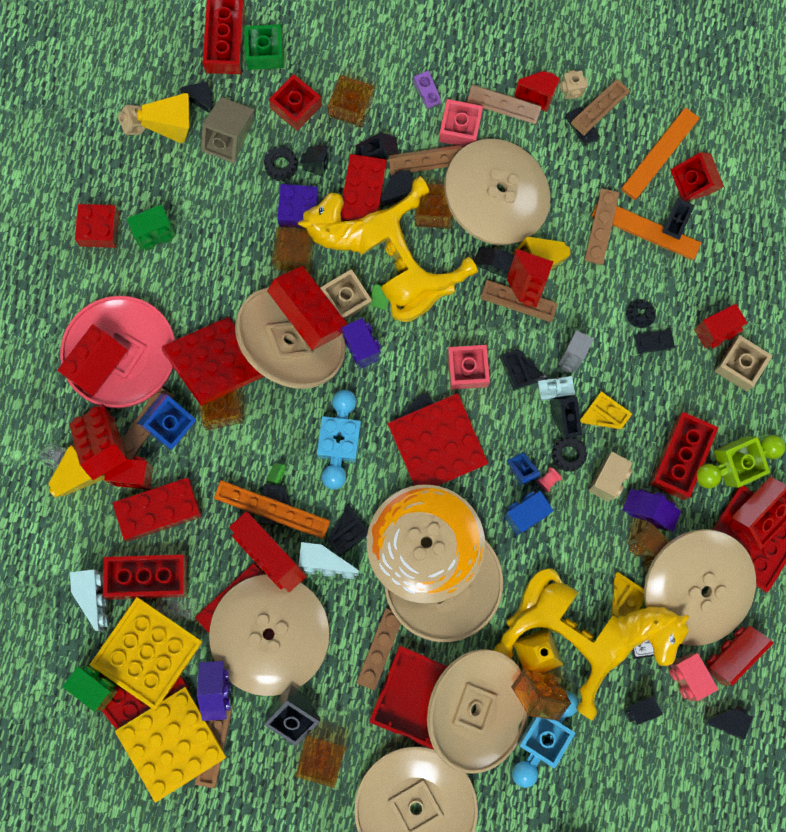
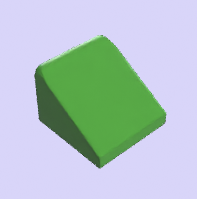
(378, 298)
(276, 473)

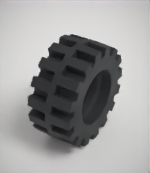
(280, 153)
(569, 442)

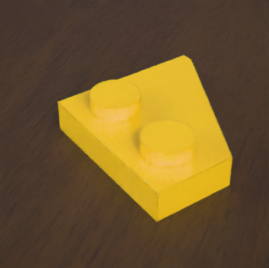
(606, 413)
(626, 596)

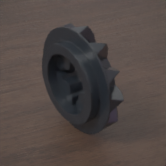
(640, 322)

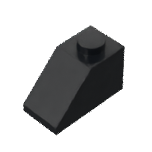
(378, 146)
(315, 160)
(397, 188)
(494, 261)
(566, 416)
(642, 710)
(731, 721)

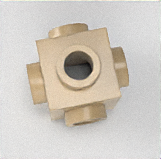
(573, 84)
(129, 122)

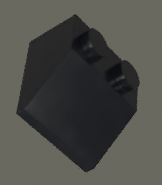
(292, 716)

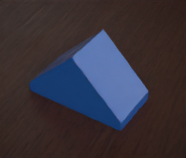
(523, 469)

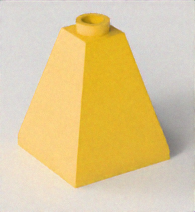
(167, 117)
(547, 249)
(70, 475)
(529, 649)

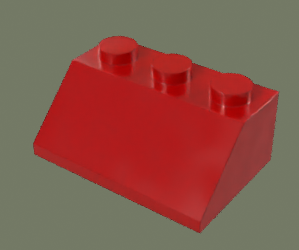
(528, 277)
(92, 360)
(763, 513)
(738, 655)

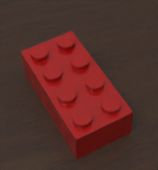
(224, 36)
(363, 187)
(307, 307)
(97, 442)
(683, 456)
(157, 509)
(266, 553)
(145, 577)

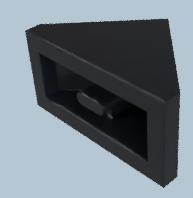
(199, 95)
(678, 219)

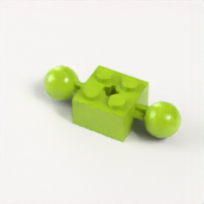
(741, 461)

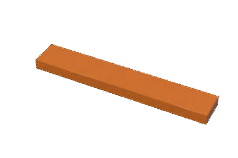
(660, 154)
(653, 233)
(272, 509)

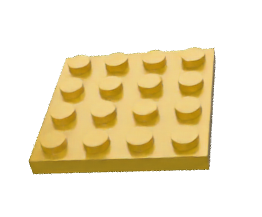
(146, 653)
(170, 744)

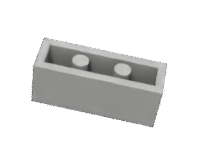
(575, 352)

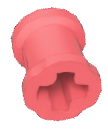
(549, 479)

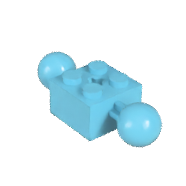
(334, 475)
(525, 772)

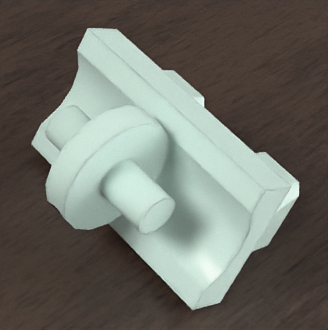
(556, 388)

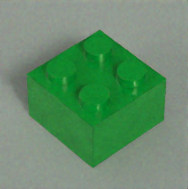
(264, 47)
(151, 227)
(90, 688)

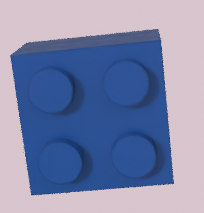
(166, 421)
(528, 513)

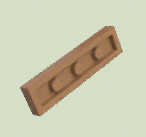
(504, 104)
(600, 107)
(423, 159)
(601, 226)
(505, 297)
(136, 434)
(379, 650)
(220, 730)

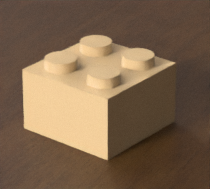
(347, 294)
(743, 363)
(610, 477)

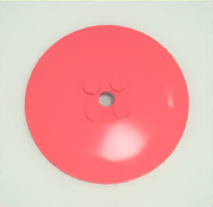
(139, 330)

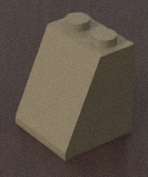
(226, 129)

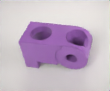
(426, 89)

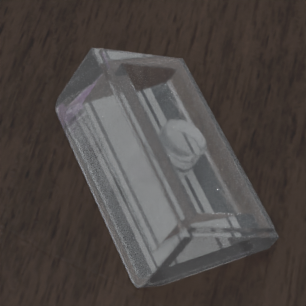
(51, 455)
(178, 608)

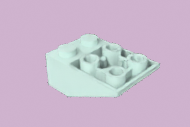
(318, 558)
(88, 592)

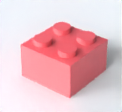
(460, 123)
(468, 367)
(692, 677)

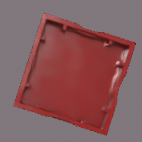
(406, 696)

